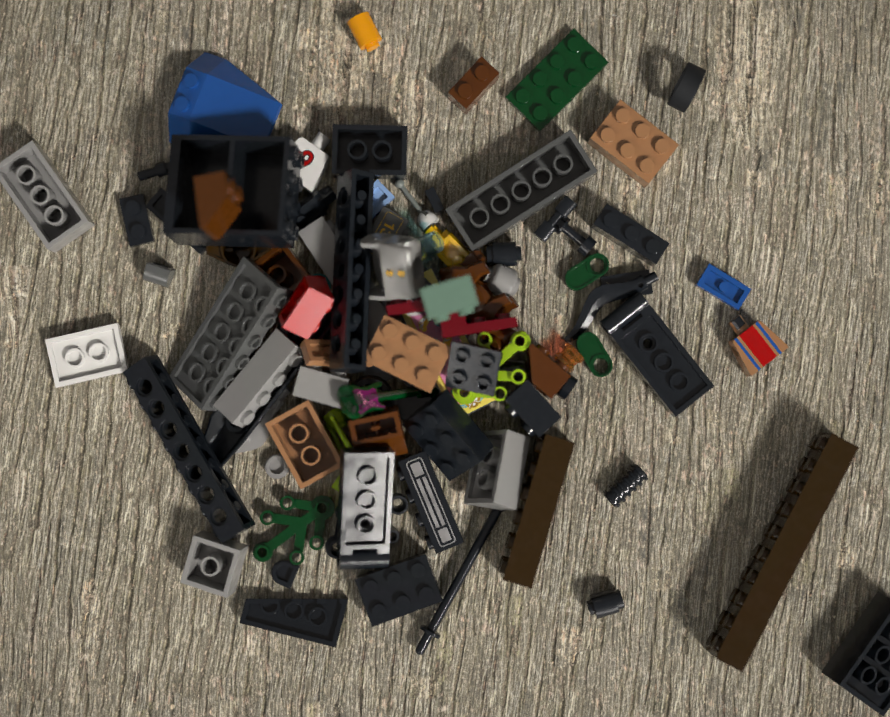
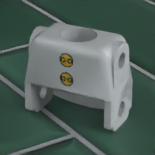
(396, 266)

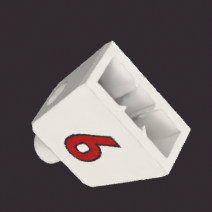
(315, 160)

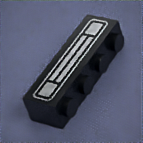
(430, 501)

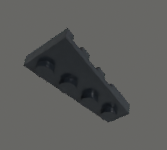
(301, 618)

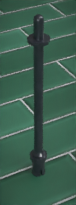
(431, 630)

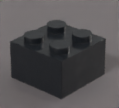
(532, 409)

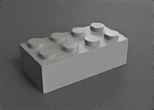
(44, 197)

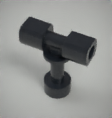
(559, 222)

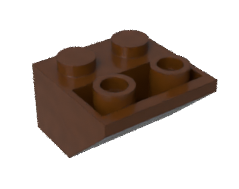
(545, 373)
(379, 430)

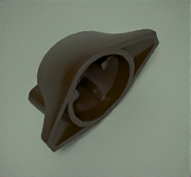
(233, 255)

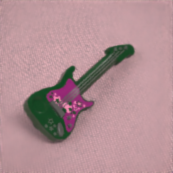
(358, 401)

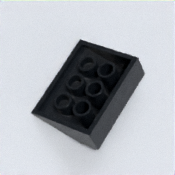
(863, 657)

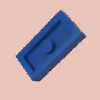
(723, 287)

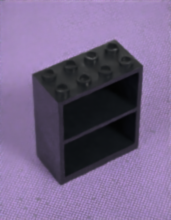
(263, 168)

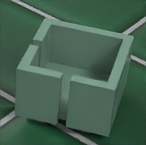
(449, 298)

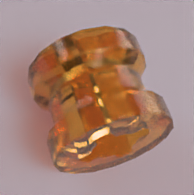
(569, 356)

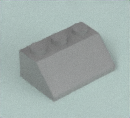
(499, 476)

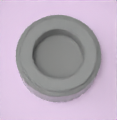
(276, 466)

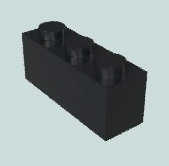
(630, 235)

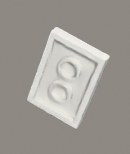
(87, 355)

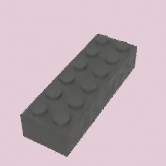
(521, 191)

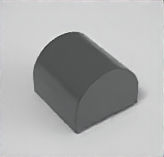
(158, 274)

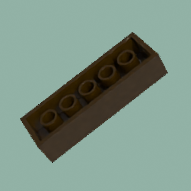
(536, 511)

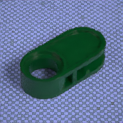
(582, 274)
(592, 349)

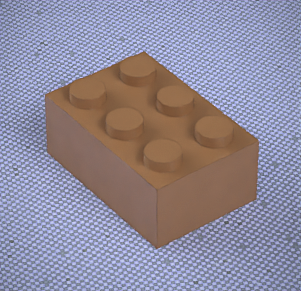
(632, 143)
(407, 353)
(305, 443)

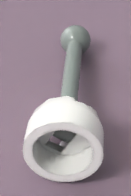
(425, 218)

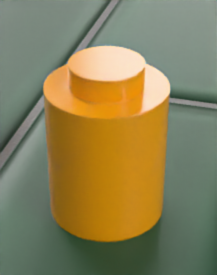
(365, 31)

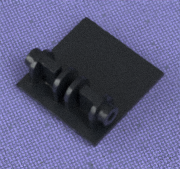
(473, 368)

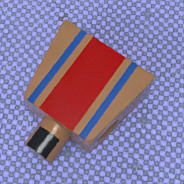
(754, 345)

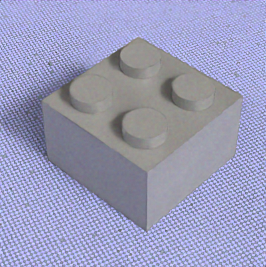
(319, 386)
(214, 564)

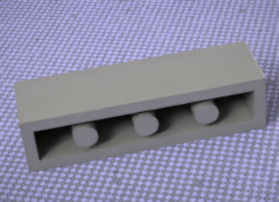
(259, 379)

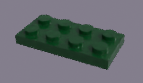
(556, 80)

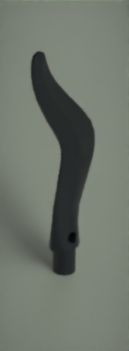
(605, 294)

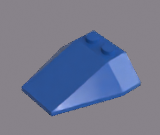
(220, 101)

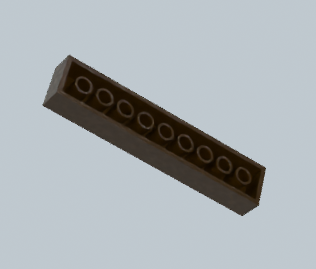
(781, 549)

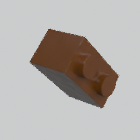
(473, 85)

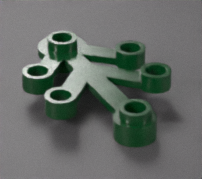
(297, 526)

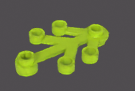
(502, 375)

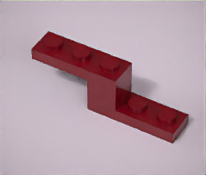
(455, 325)

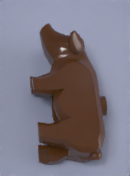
(488, 303)

